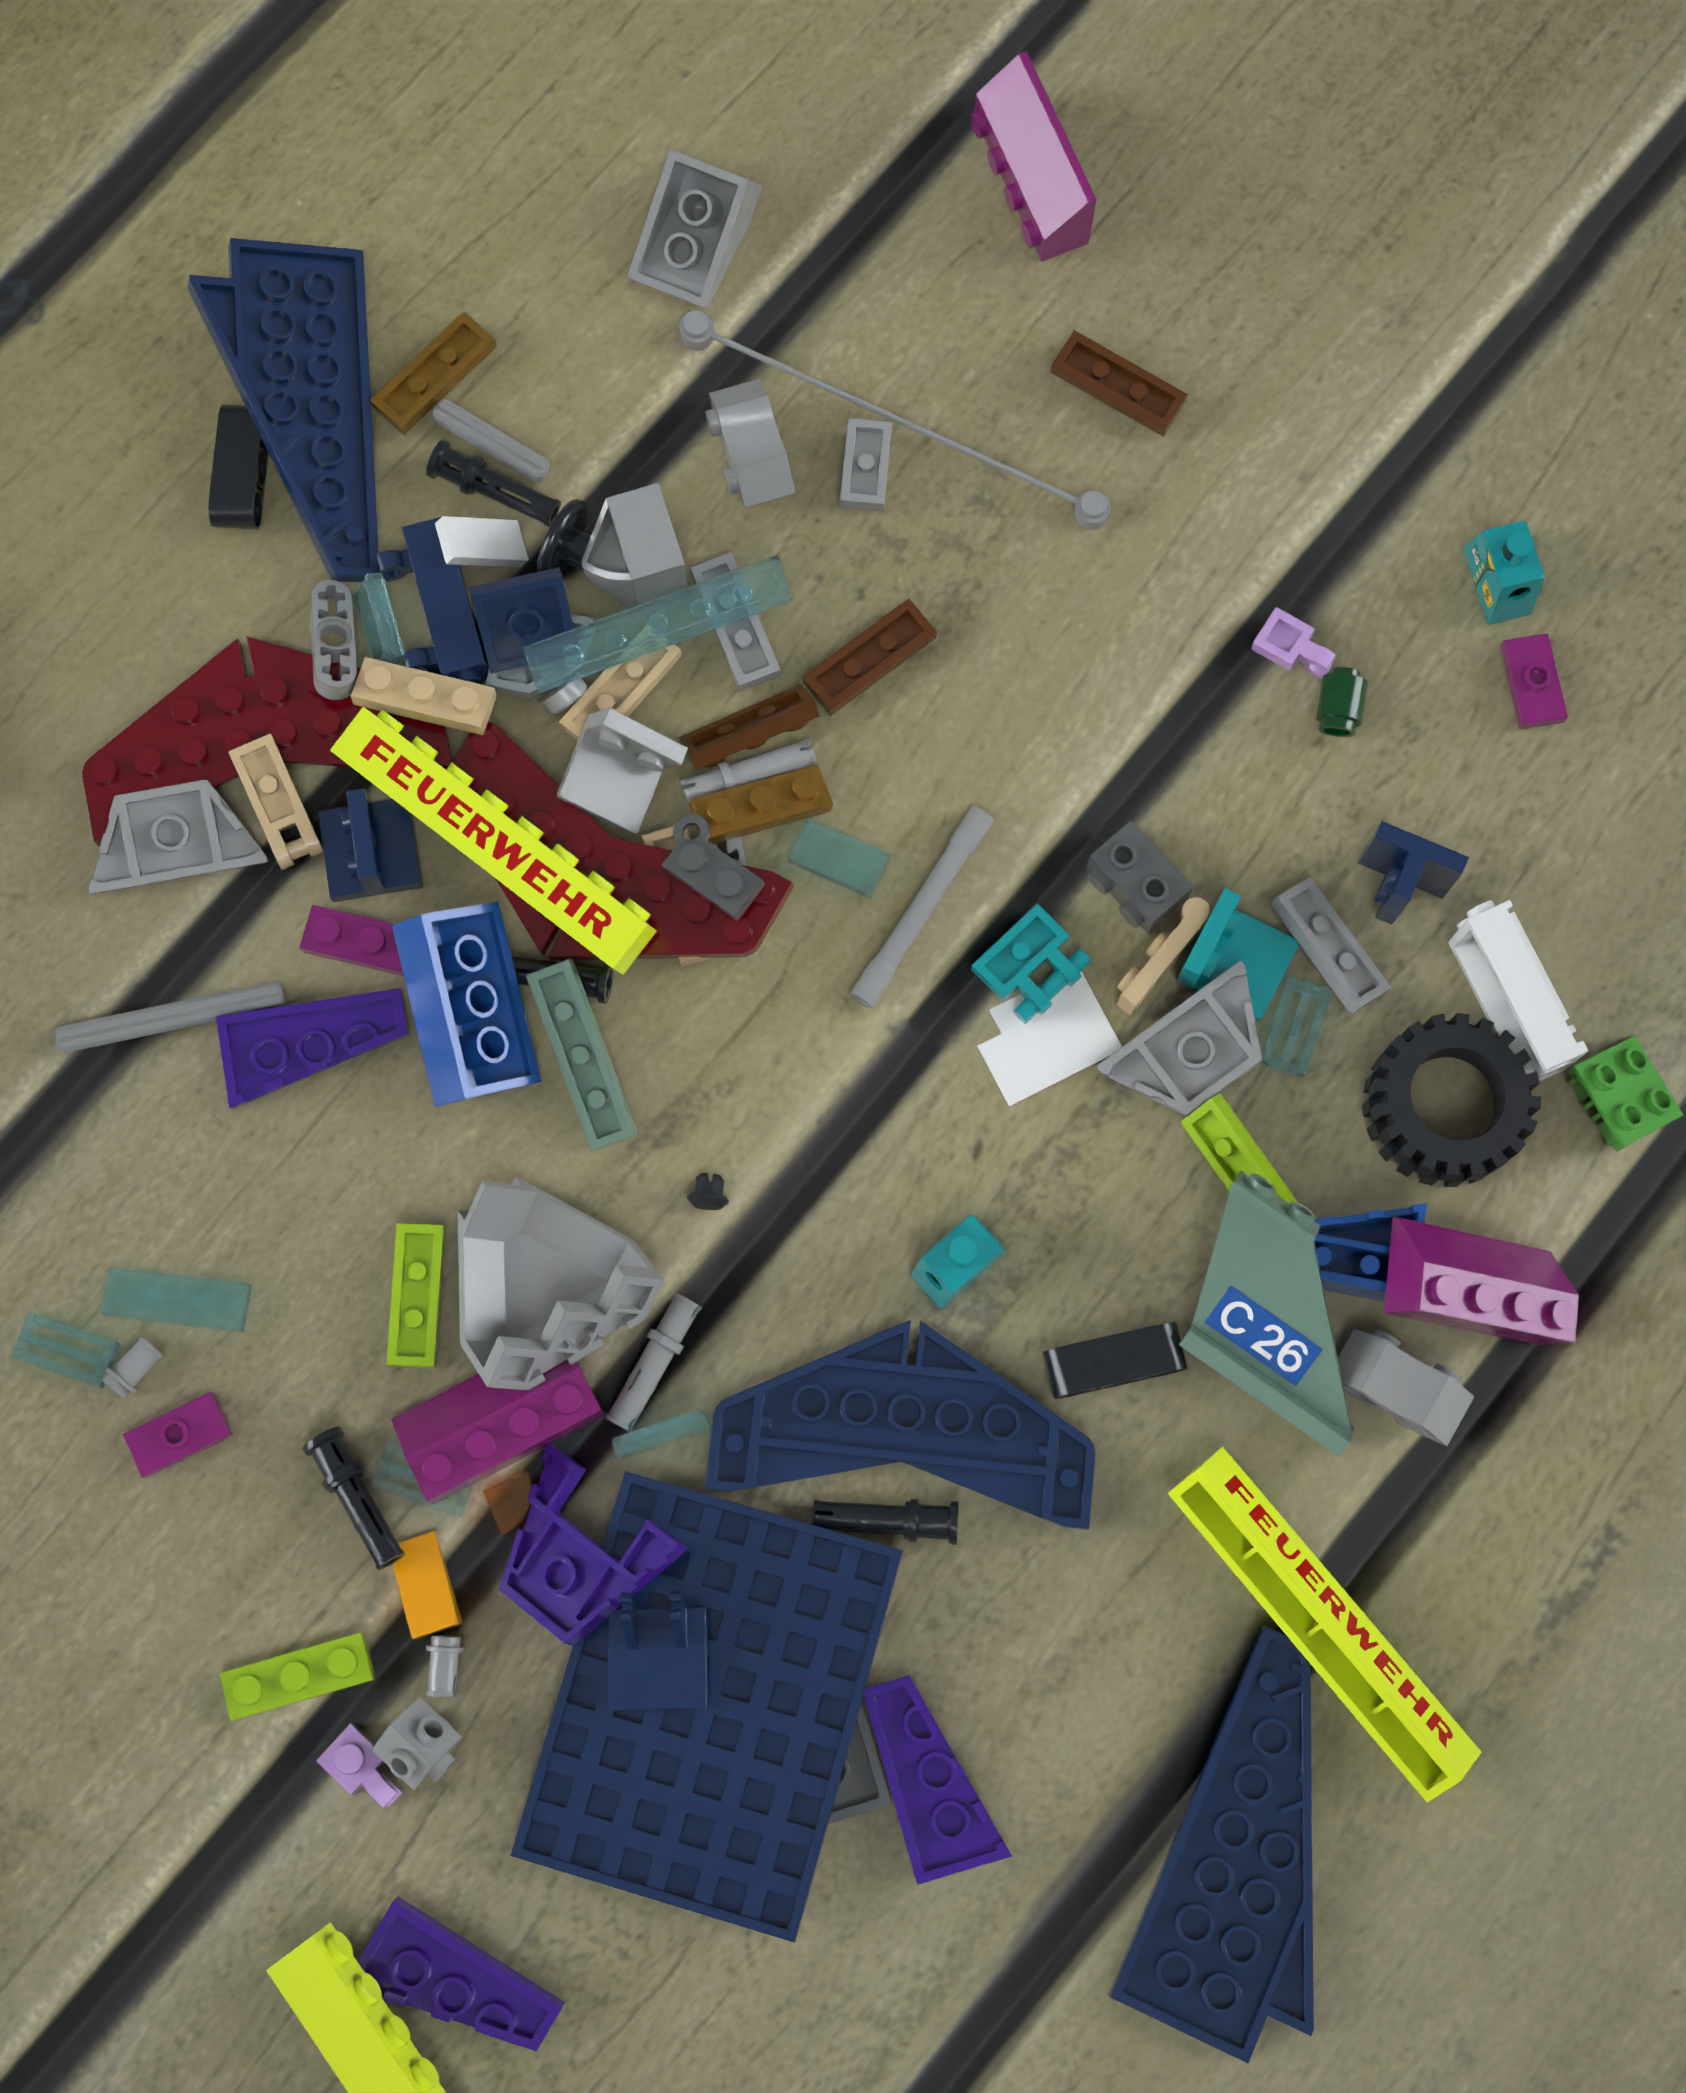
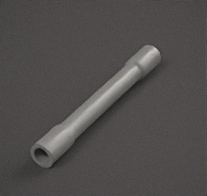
(883, 966)

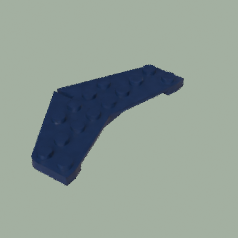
(877, 1410)

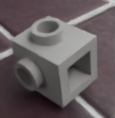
(418, 1744)

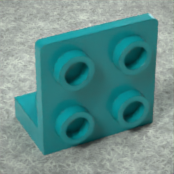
(1236, 937)

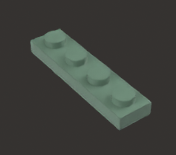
(581, 1054)

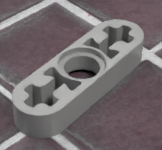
(324, 654)

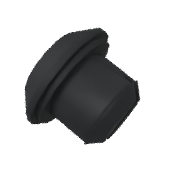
(708, 1194)

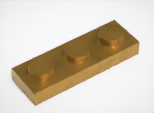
(433, 373)
(763, 804)

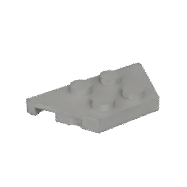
(171, 837)
(1193, 1048)

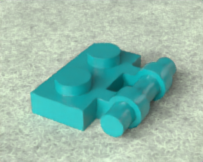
(1020, 953)

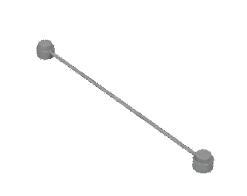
(1090, 509)

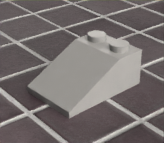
(693, 228)

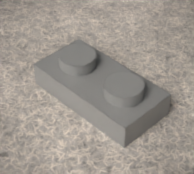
(866, 464)

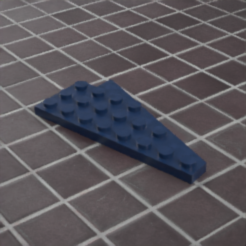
(299, 357)
(1235, 1894)

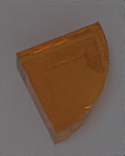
(509, 1501)

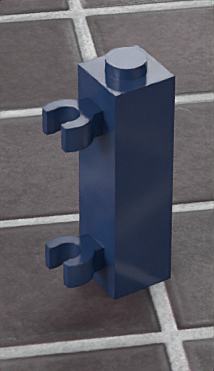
(445, 603)

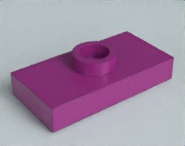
(1534, 681)
(177, 1435)

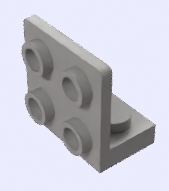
(617, 768)

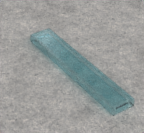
(657, 624)

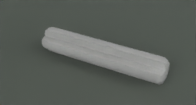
(491, 440)

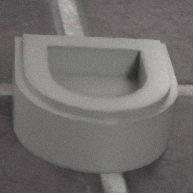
(563, 696)

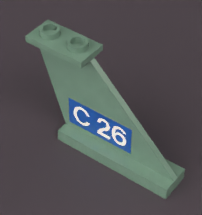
(1268, 1314)

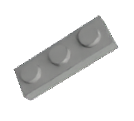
(742, 641)
(1330, 946)

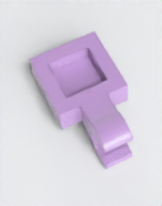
(1288, 640)
(356, 1765)

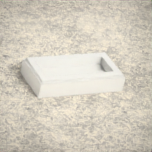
(481, 542)

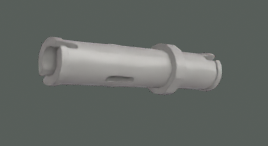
(750, 770)
(653, 1362)

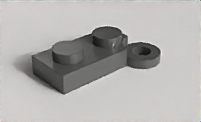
(711, 870)

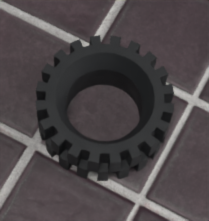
(1411, 1140)

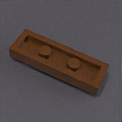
(1118, 383)
(869, 657)
(749, 727)

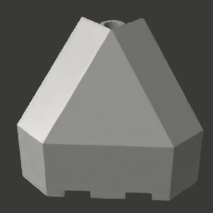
(542, 1283)

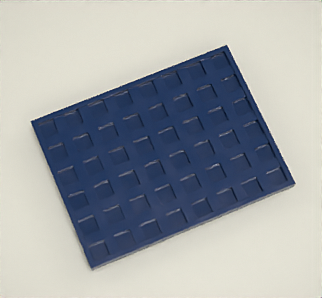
(732, 1797)

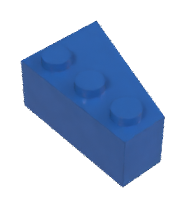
(1356, 1250)

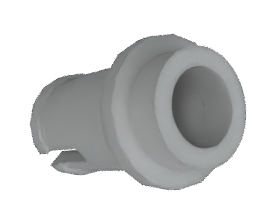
(132, 1367)
(443, 1665)

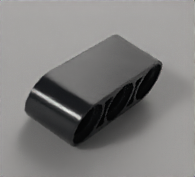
(237, 471)
(1114, 1360)

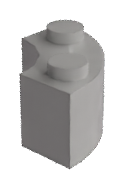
(751, 443)
(1411, 1391)

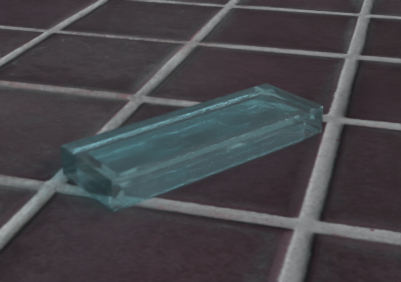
(176, 1299)

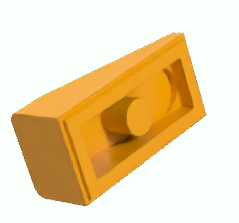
(426, 1587)

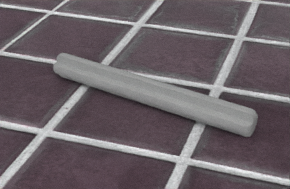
(168, 1017)

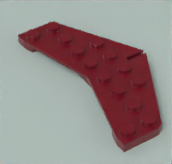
(222, 709)
(683, 919)

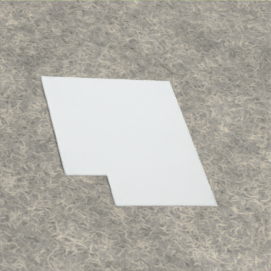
(1050, 1044)

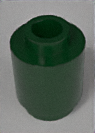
(1341, 702)

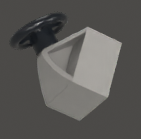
(630, 549)

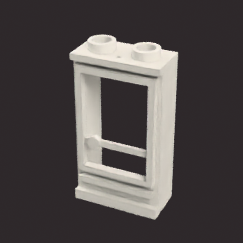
(1515, 988)

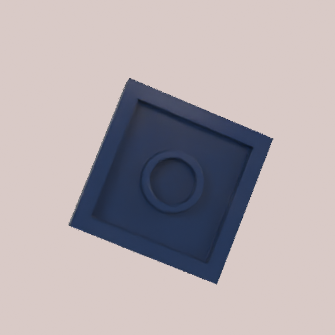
(518, 614)
(369, 848)
(1409, 864)

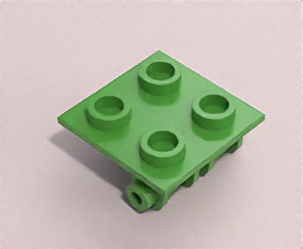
(1625, 1093)

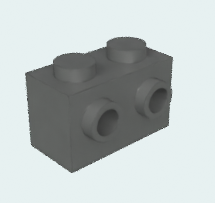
(1138, 878)

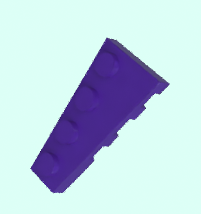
(295, 1041)
(933, 1798)
(455, 1980)

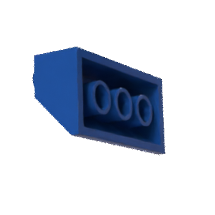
(466, 1003)

